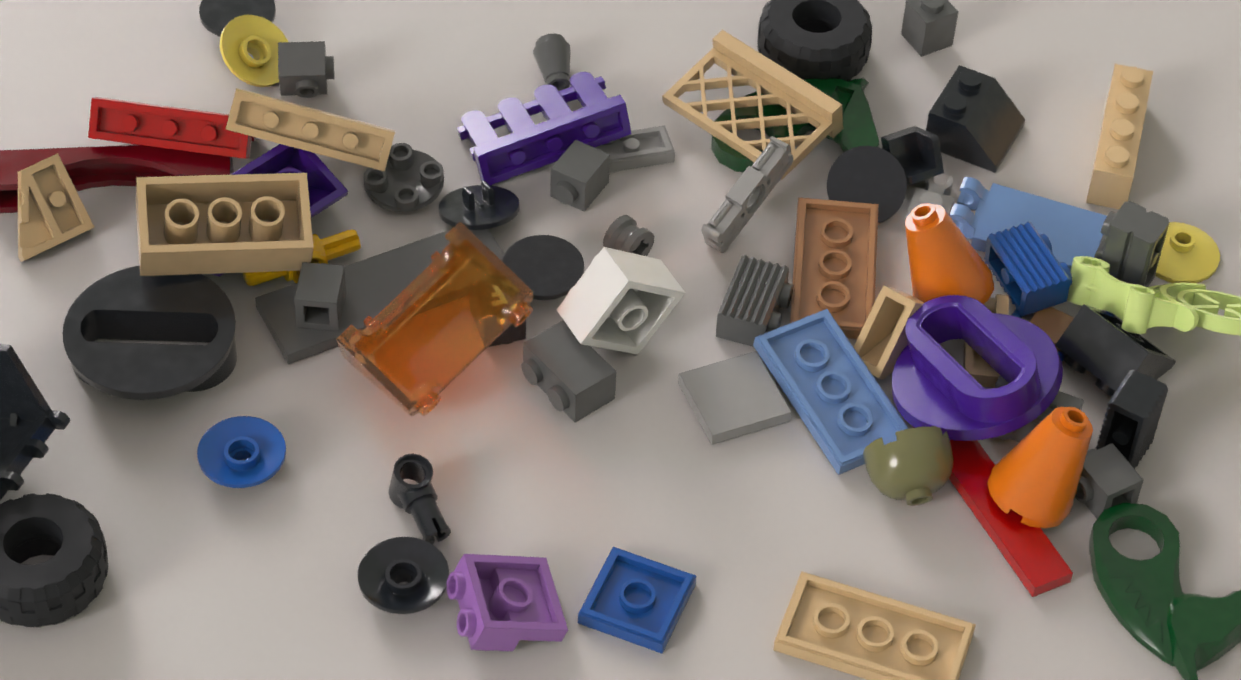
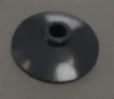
(403, 561)

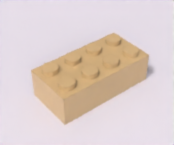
(223, 223)

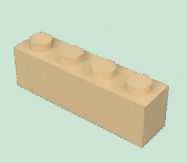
(1119, 137)

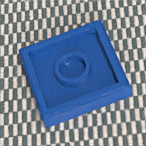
(637, 599)

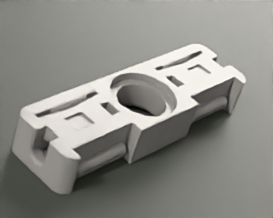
(748, 195)

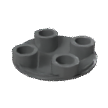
(408, 182)

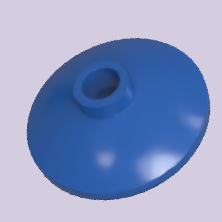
(241, 452)

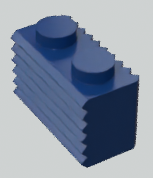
(1027, 268)

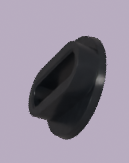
(153, 310)

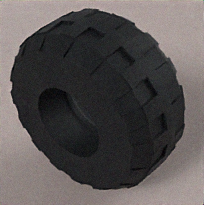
(816, 37)
(64, 583)

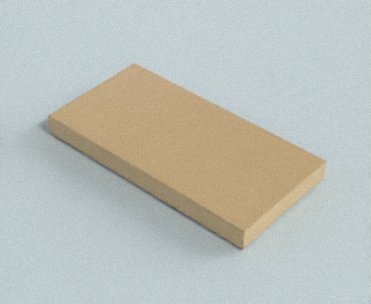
(871, 633)

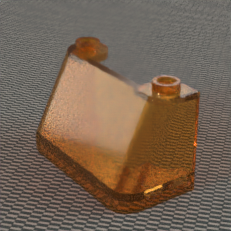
(438, 323)

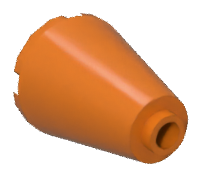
(943, 258)
(1044, 469)

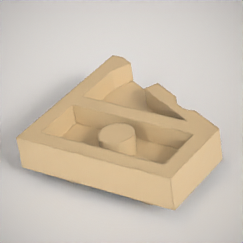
(48, 208)

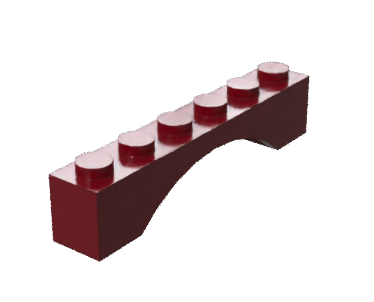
(107, 166)

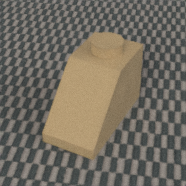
(884, 331)

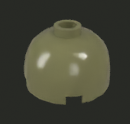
(912, 465)

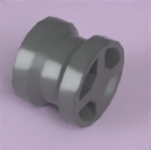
(627, 237)

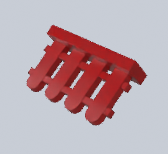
(166, 128)

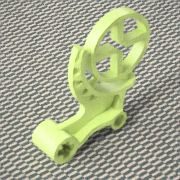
(1154, 306)

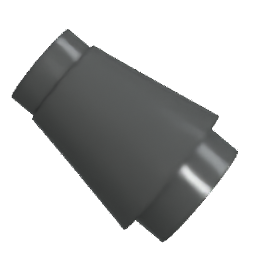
(553, 60)

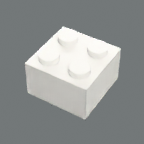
(620, 301)

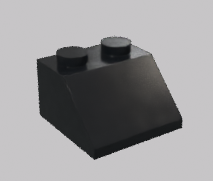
(975, 119)
(1107, 351)

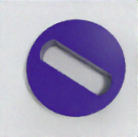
(940, 393)

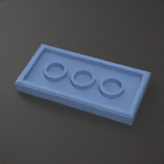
(829, 388)

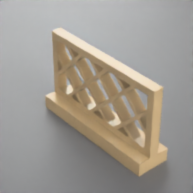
(767, 78)
(310, 129)

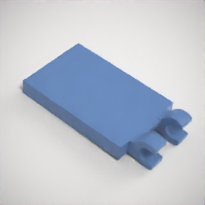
(1069, 228)

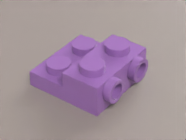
(505, 601)

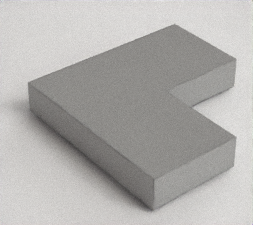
(640, 149)

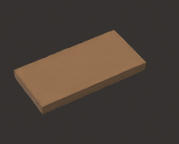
(835, 261)

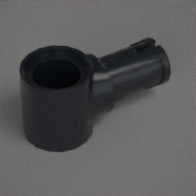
(418, 498)

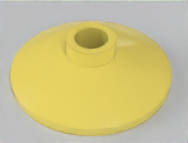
(260, 39)
(1187, 255)

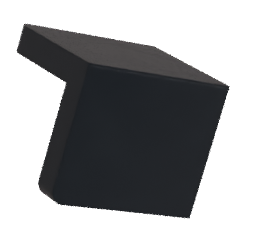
(917, 153)

